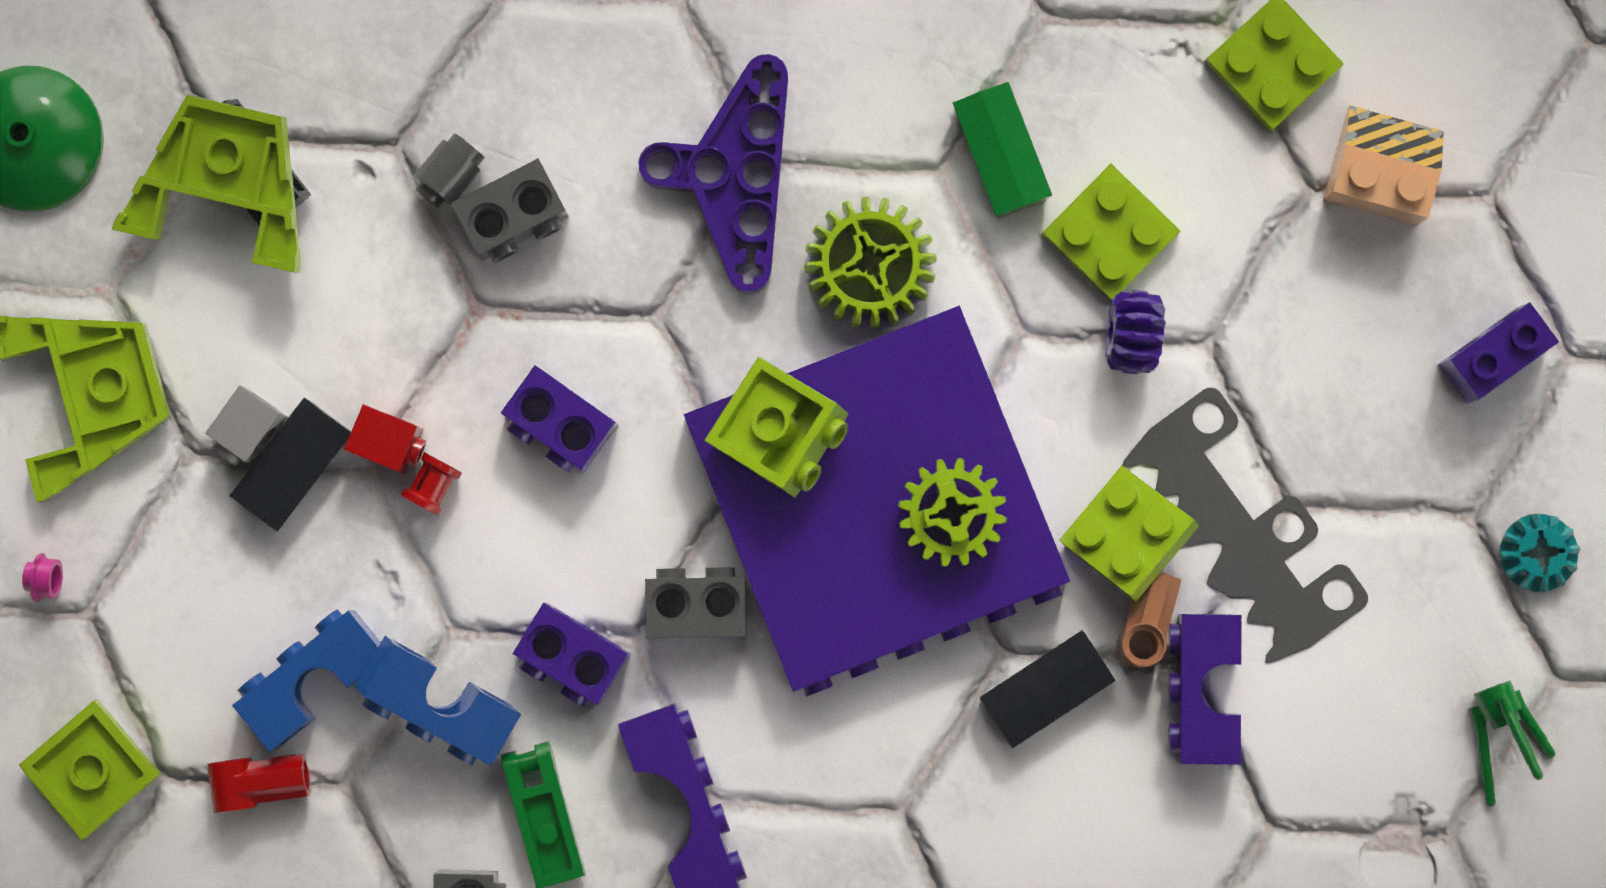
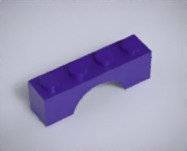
(661, 746)

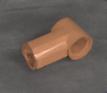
(1151, 616)

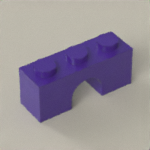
(1200, 732)

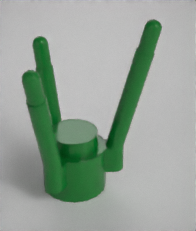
(1505, 707)

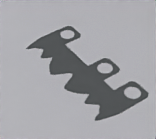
(1251, 552)

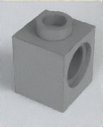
(244, 426)

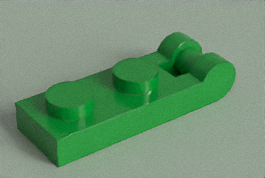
(543, 817)

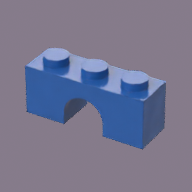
(275, 703)
(472, 724)

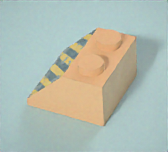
(1386, 166)

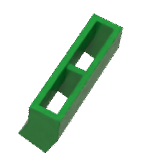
(1002, 149)

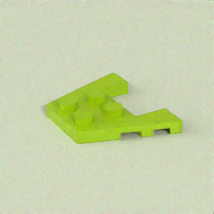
(226, 158)
(105, 385)

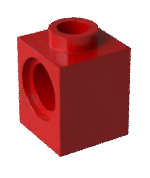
(386, 440)

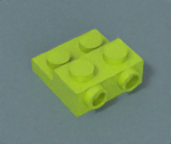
(779, 428)

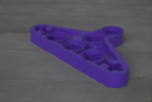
(735, 148)

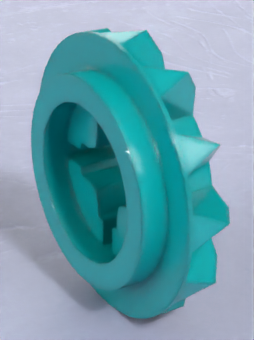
(1523, 536)

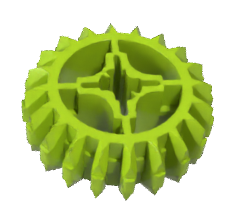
(892, 253)

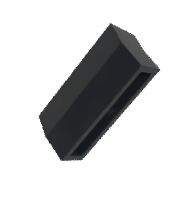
(290, 464)
(1047, 689)

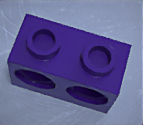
(1498, 353)
(565, 410)
(577, 643)

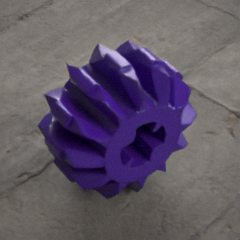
(1135, 332)

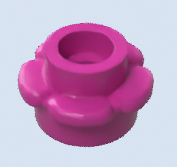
(43, 577)

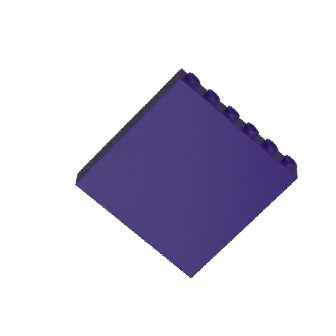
(834, 560)

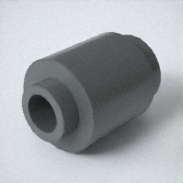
(448, 171)

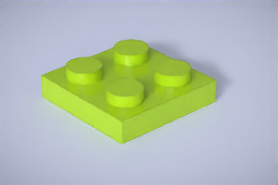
(1274, 62)
(1110, 232)
(1129, 533)
(90, 769)

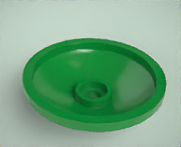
(61, 141)

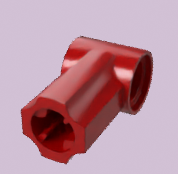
(244, 782)

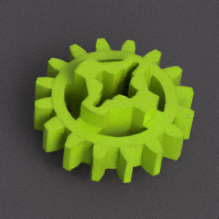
(945, 490)

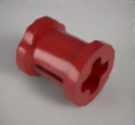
(431, 484)

